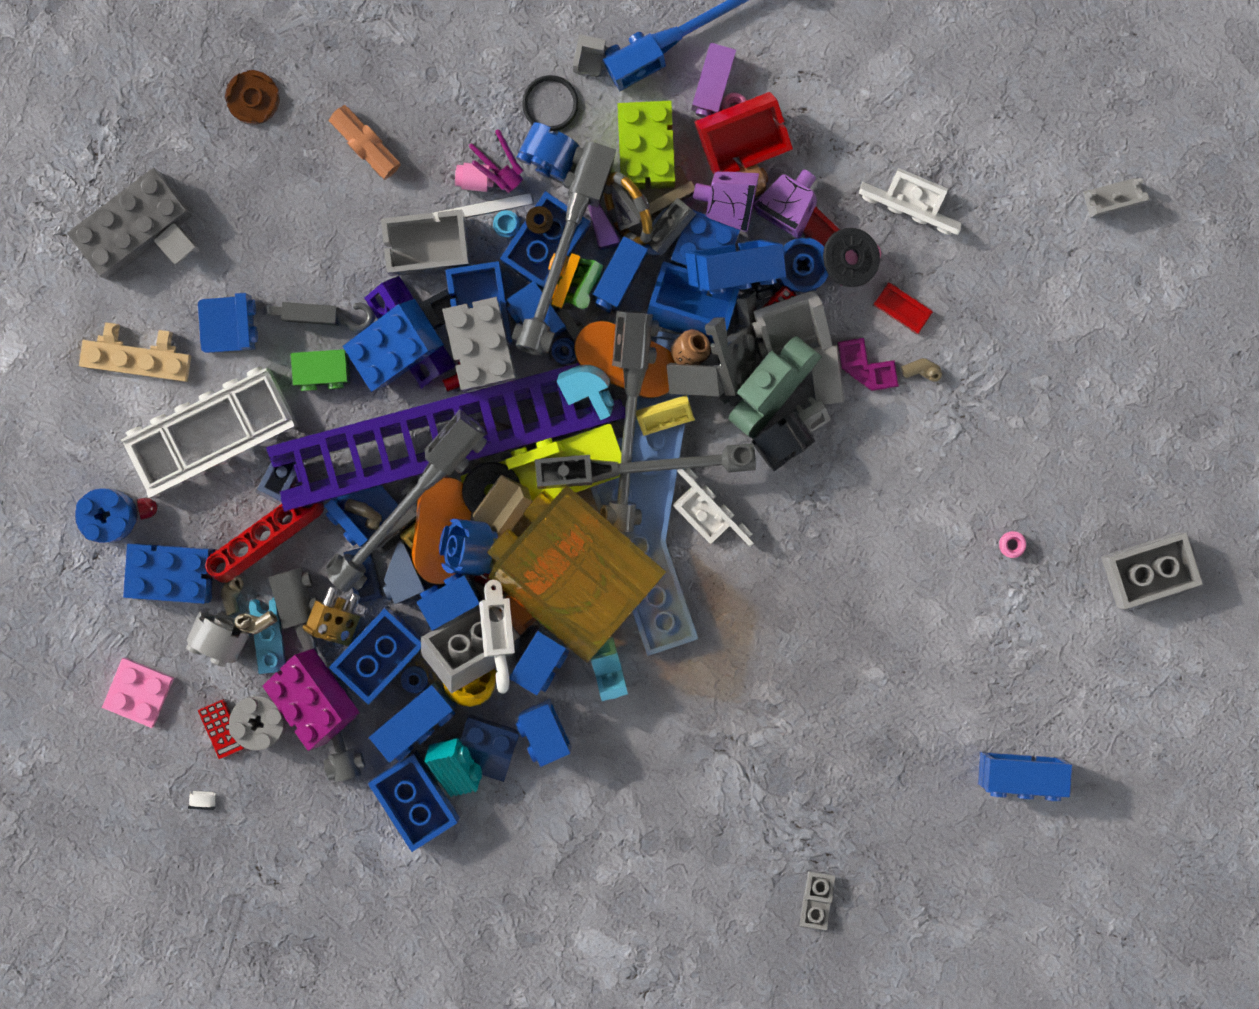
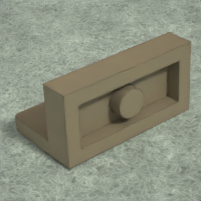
(663, 198)
(503, 505)

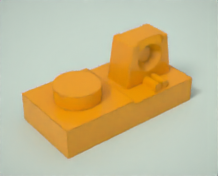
(567, 273)

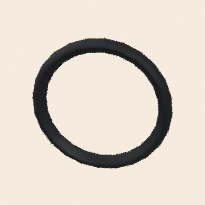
(551, 78)

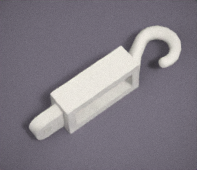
(497, 636)

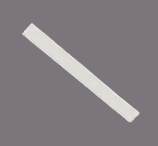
(491, 206)

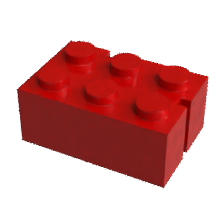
(744, 133)

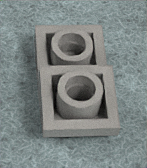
(828, 376)
(817, 901)

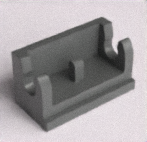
(694, 380)

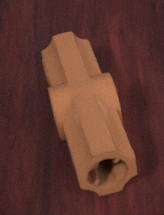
(364, 142)

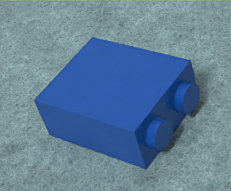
(619, 275)

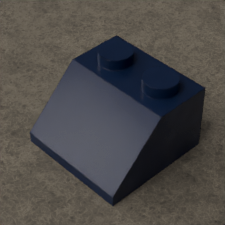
(490, 745)

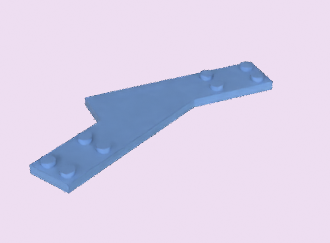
(663, 613)

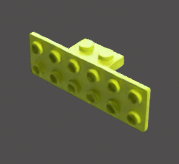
(598, 443)

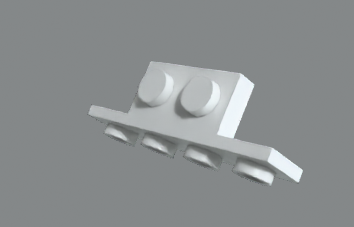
(914, 197)
(704, 513)

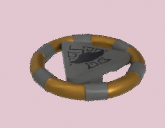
(627, 210)

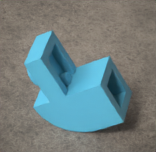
(584, 382)
(609, 672)

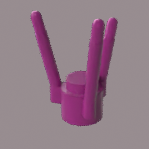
(505, 178)

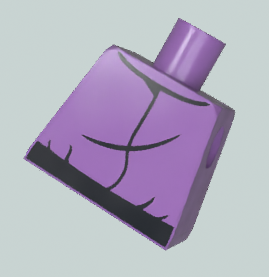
(729, 198)
(788, 203)

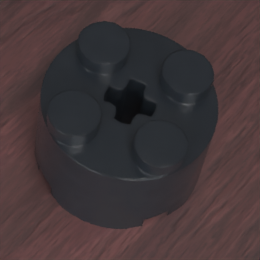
(783, 441)

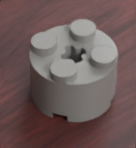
(216, 637)
(244, 727)

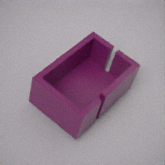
(310, 699)

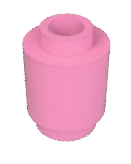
(472, 179)

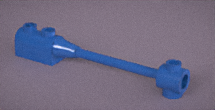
(646, 53)

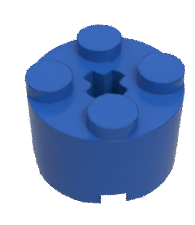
(548, 151)
(812, 253)
(115, 527)
(466, 547)

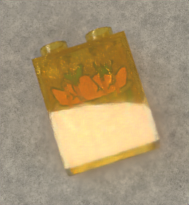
(573, 571)

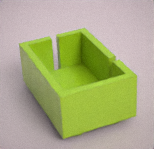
(647, 143)

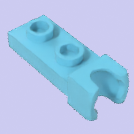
(269, 642)

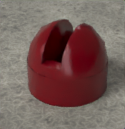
(146, 507)

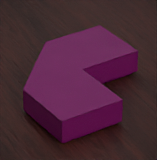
(855, 363)

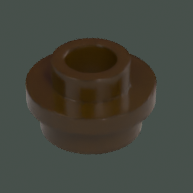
(539, 228)

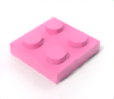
(138, 692)

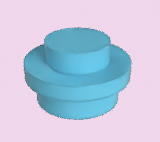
(506, 224)

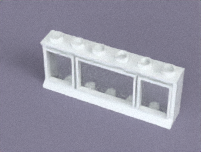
(209, 431)

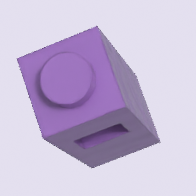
(713, 80)

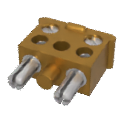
(333, 621)

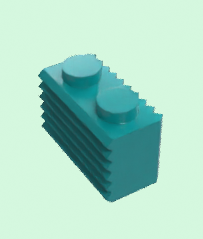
(454, 767)

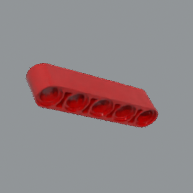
(251, 538)

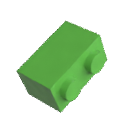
(320, 368)

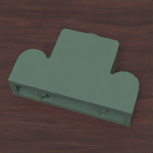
(772, 385)

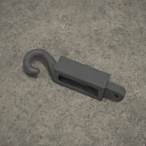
(320, 314)

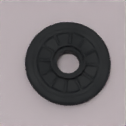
(835, 260)
(479, 478)

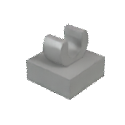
(815, 415)

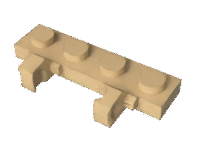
(157, 362)

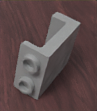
(793, 317)

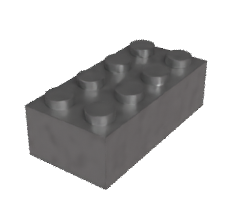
(129, 223)

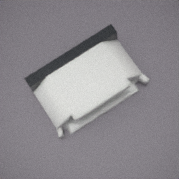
(202, 800)

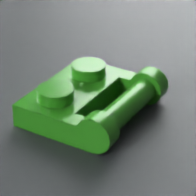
(585, 277)

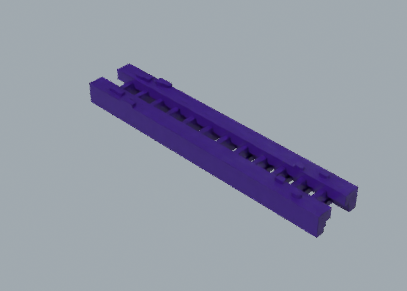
(429, 415)

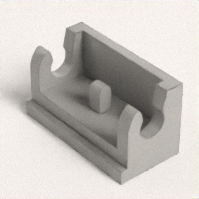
(1115, 197)

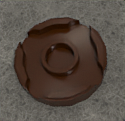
(252, 97)

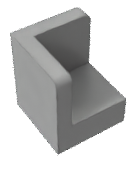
(589, 55)
(176, 243)

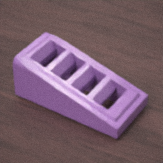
(604, 232)

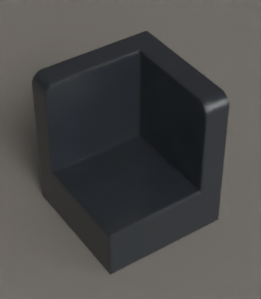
(434, 308)

